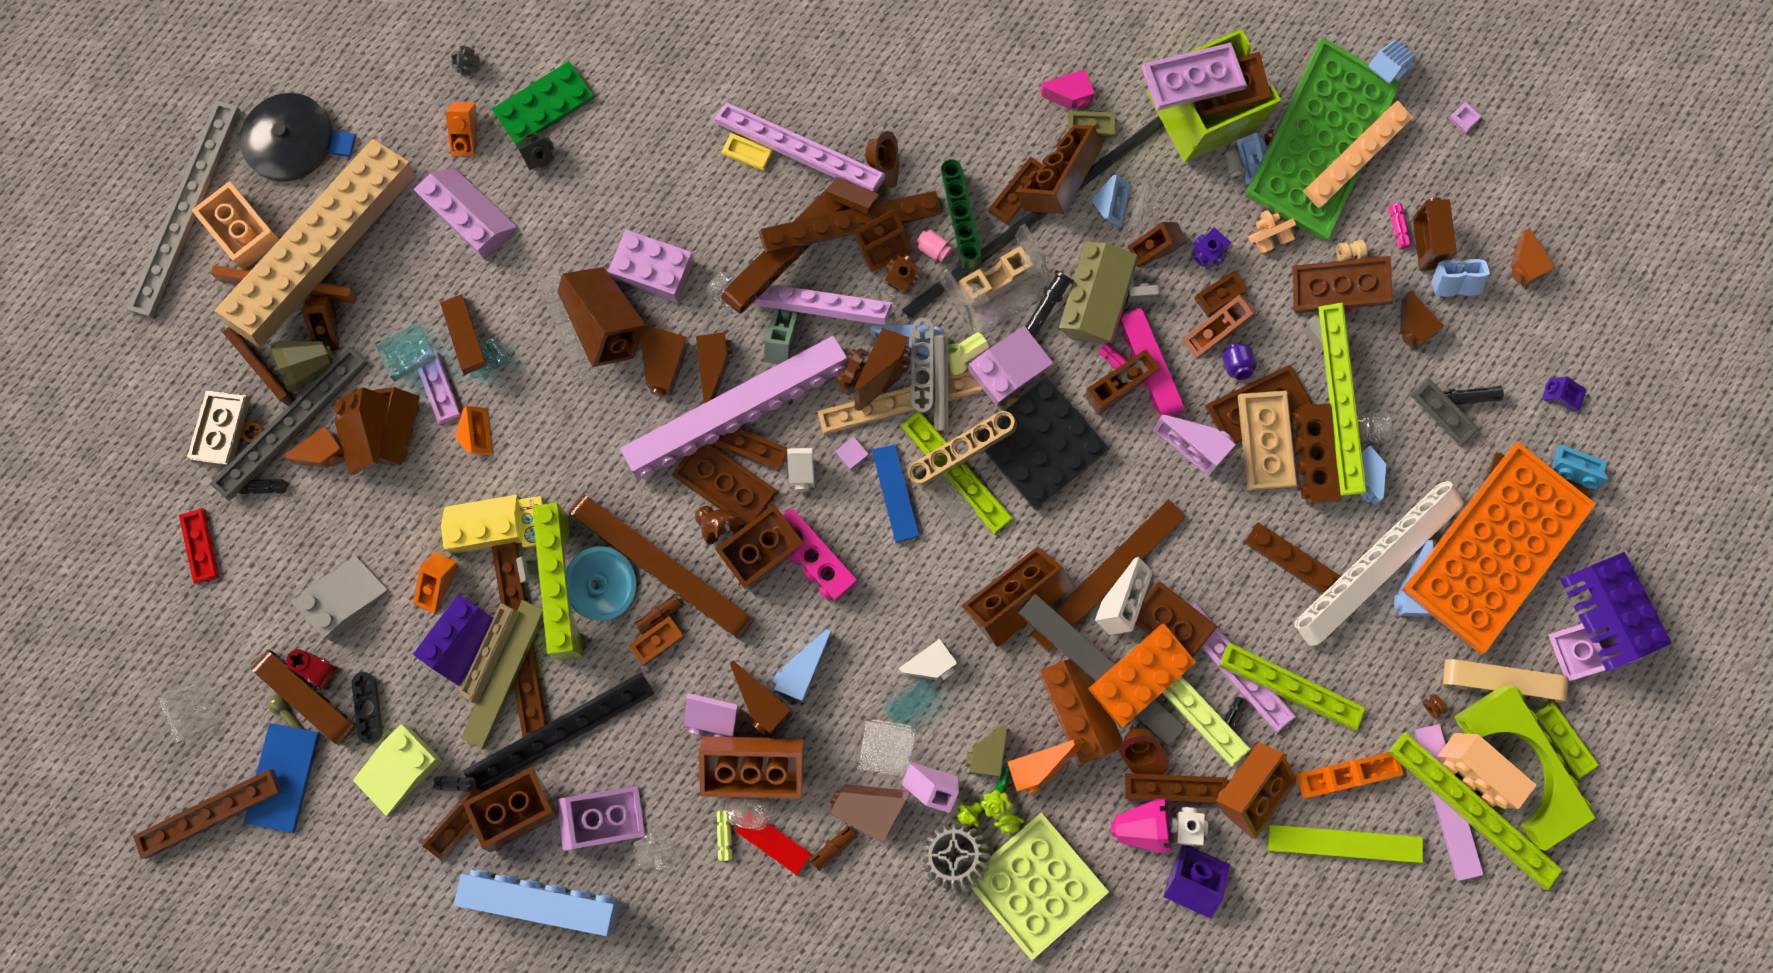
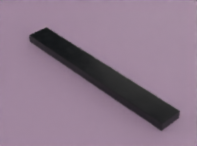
(560, 731)

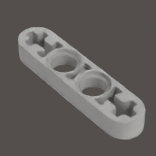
(919, 365)

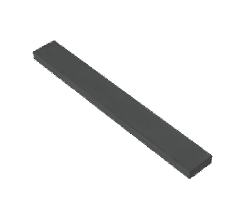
(288, 424)
(1093, 662)

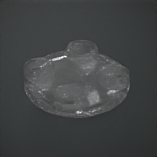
(749, 811)

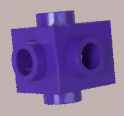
(1210, 249)

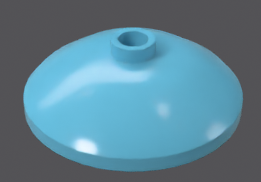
(614, 580)

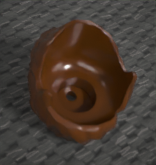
(716, 523)

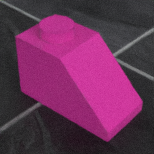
(1069, 90)

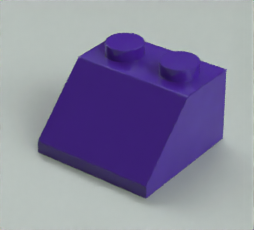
(1197, 881)

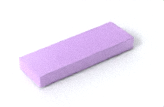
(439, 391)

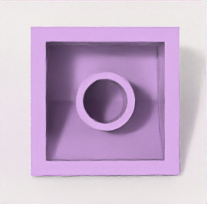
(711, 716)

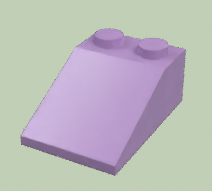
(1009, 365)
(1198, 443)
(1578, 654)
(600, 817)

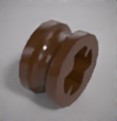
(249, 428)
(1434, 706)

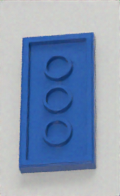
(291, 756)

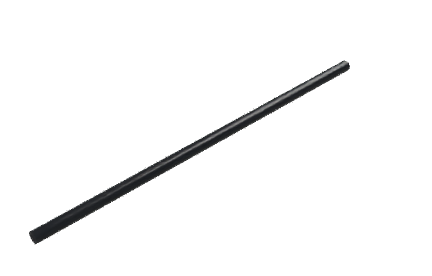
(1031, 218)

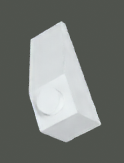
(1123, 602)

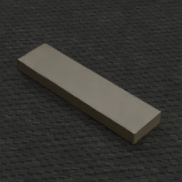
(489, 653)

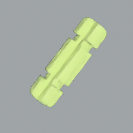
(724, 836)

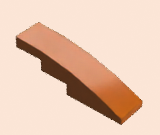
(1348, 775)

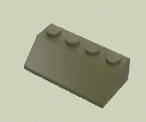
(1098, 293)

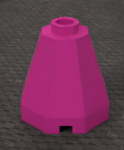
(1144, 826)

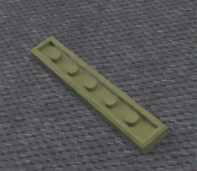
(503, 676)

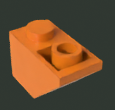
(462, 128)

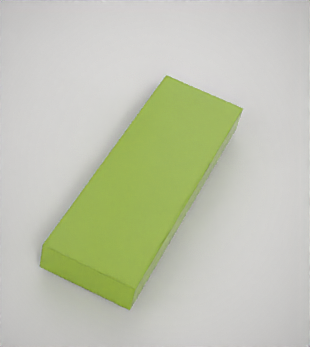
(1566, 741)

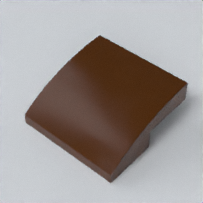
(882, 240)

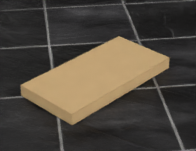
(1267, 440)

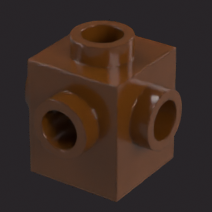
(898, 281)

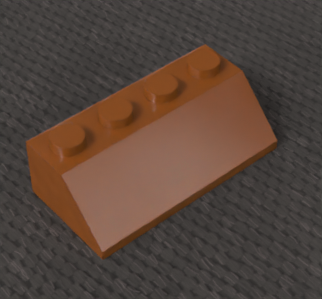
(1079, 711)

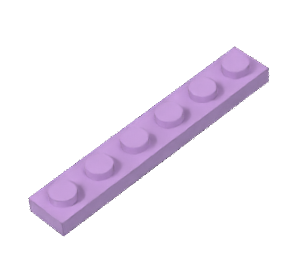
(825, 304)

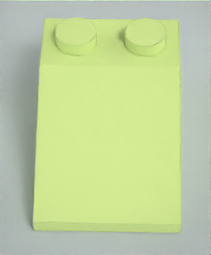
(396, 768)

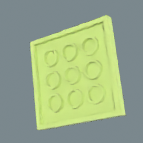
(1037, 886)

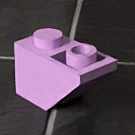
(931, 786)

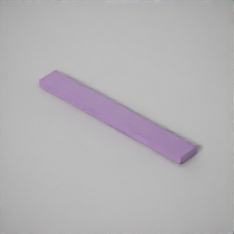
(798, 147)

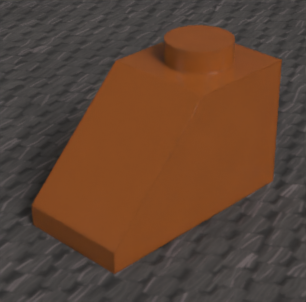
(1530, 260)
(318, 450)

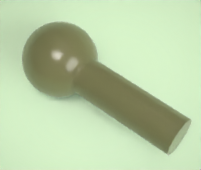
(279, 706)

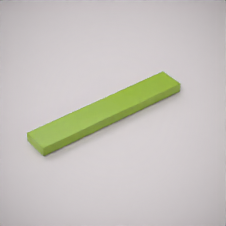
(965, 481)
(1292, 687)
(1345, 843)

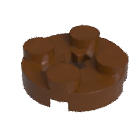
(853, 371)

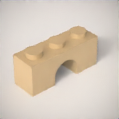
(1003, 272)

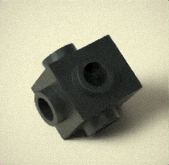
(536, 150)

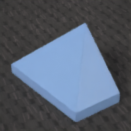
(1251, 153)
(1112, 200)

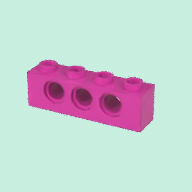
(843, 579)

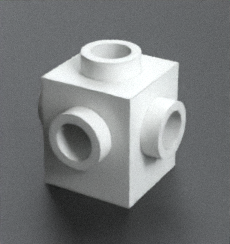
(1182, 834)

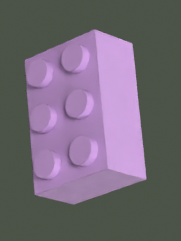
(651, 266)

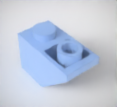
(1375, 475)

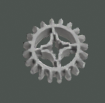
(966, 858)

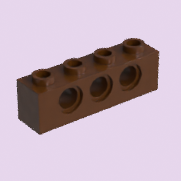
(1320, 417)

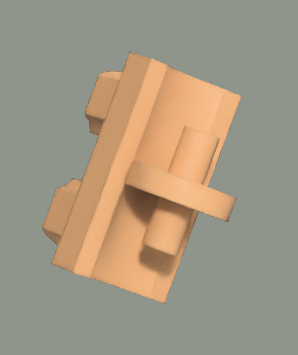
(1282, 229)

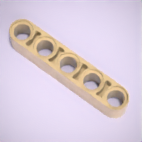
(950, 448)
(1491, 677)

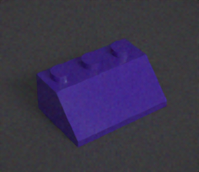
(455, 640)

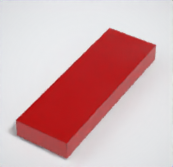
(199, 546)
(777, 846)

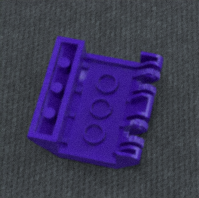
(1621, 608)

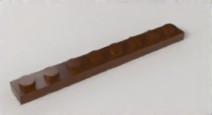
(844, 222)

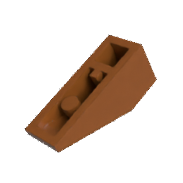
(1221, 325)

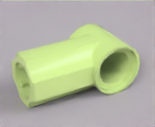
(963, 353)

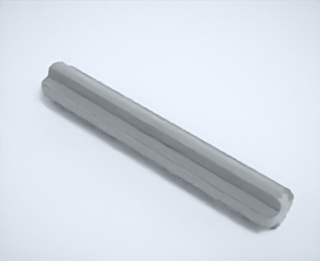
(941, 412)

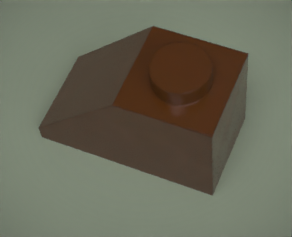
(1158, 242)
(321, 320)
(1417, 321)

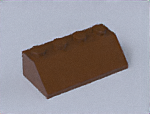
(998, 604)

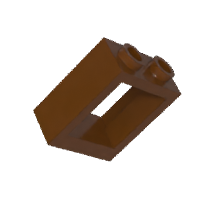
(1434, 233)

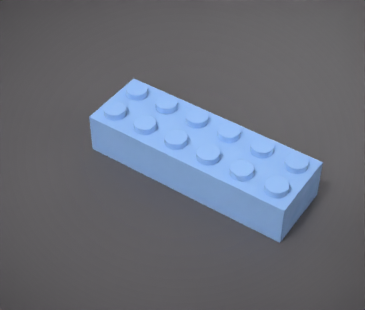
(538, 904)

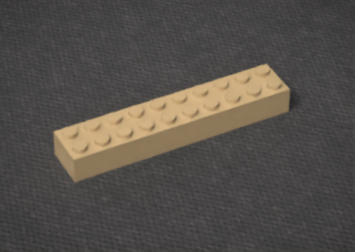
(315, 243)

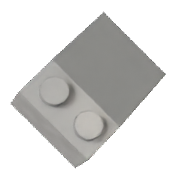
(340, 598)

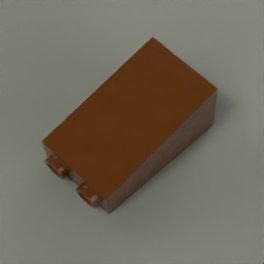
(601, 316)

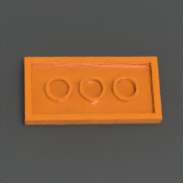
(1142, 675)

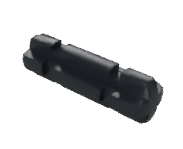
(264, 486)
(1235, 714)
(454, 783)

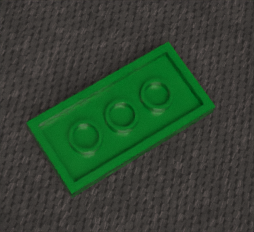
(543, 102)

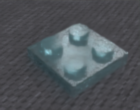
(406, 352)

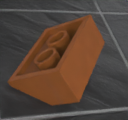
(1257, 789)

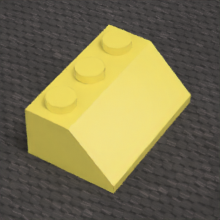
(480, 524)

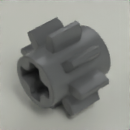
(465, 60)

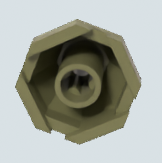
(300, 361)

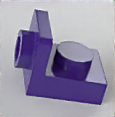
(1565, 392)

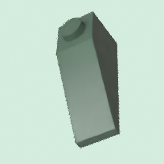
(780, 336)

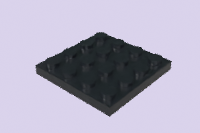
(1047, 446)

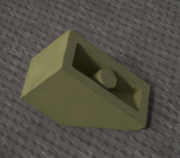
(988, 754)

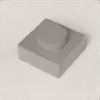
(528, 569)

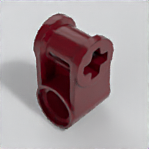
(314, 669)

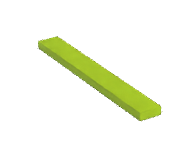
(1342, 400)
(1475, 811)

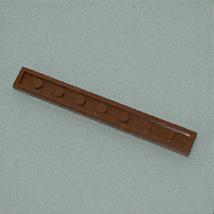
(1109, 572)
(527, 683)

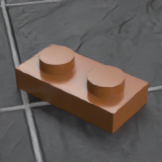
(656, 641)

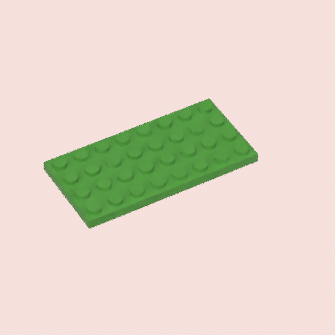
(1323, 118)

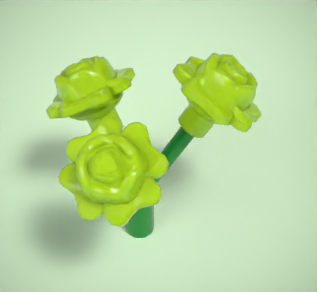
(995, 805)

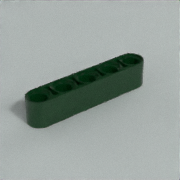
(964, 224)

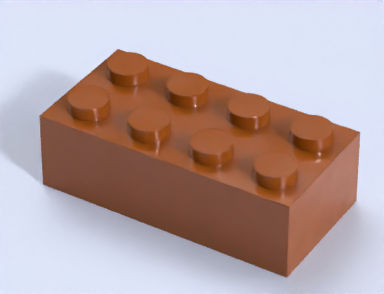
(751, 767)

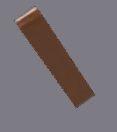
(303, 698)

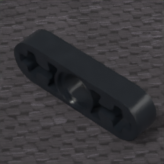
(358, 702)

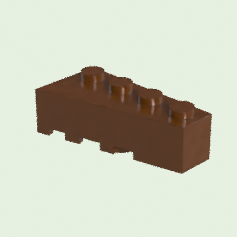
(1062, 172)

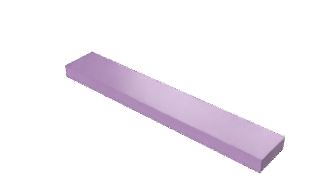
(1264, 701)
(1454, 827)

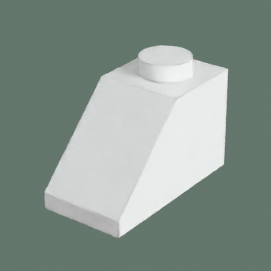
(801, 469)
(931, 663)

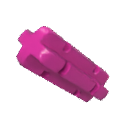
(1400, 225)
(1114, 358)

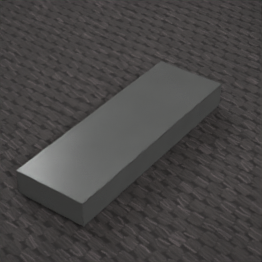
(1444, 412)

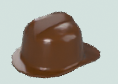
(883, 156)
(1143, 752)

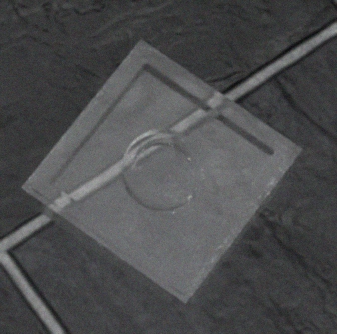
(886, 747)

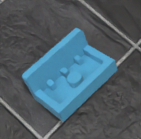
(1579, 467)

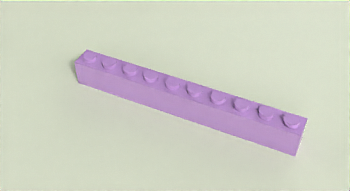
(734, 408)

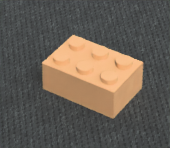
(236, 225)
(1486, 771)

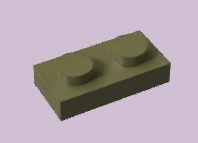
(1103, 121)

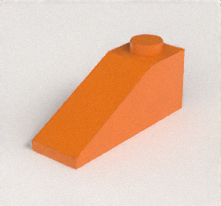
(1042, 766)

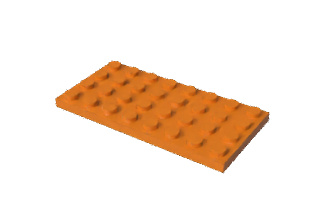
(1498, 547)

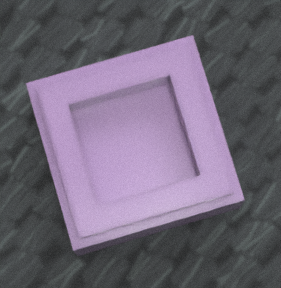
(1465, 117)
(851, 453)

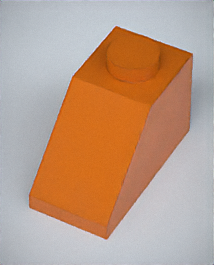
(433, 581)

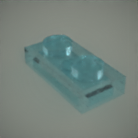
(909, 702)

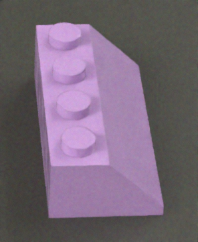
(465, 210)

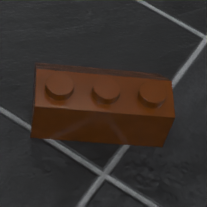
(398, 424)
(510, 810)

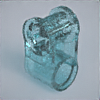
(492, 360)

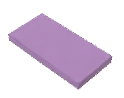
(1194, 76)

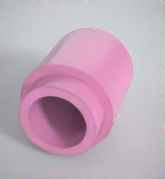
(934, 246)

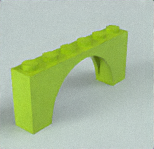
(551, 534)
(1561, 805)

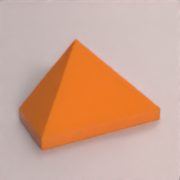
(474, 431)

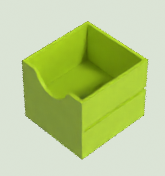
(1195, 138)

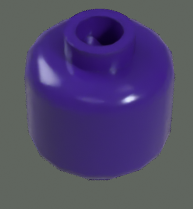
(1239, 361)

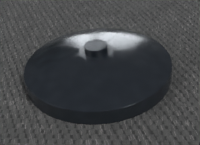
(286, 137)

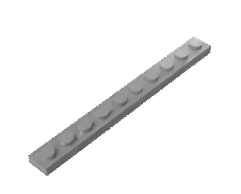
(180, 215)

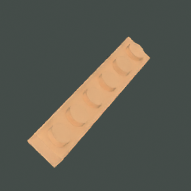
(1357, 154)

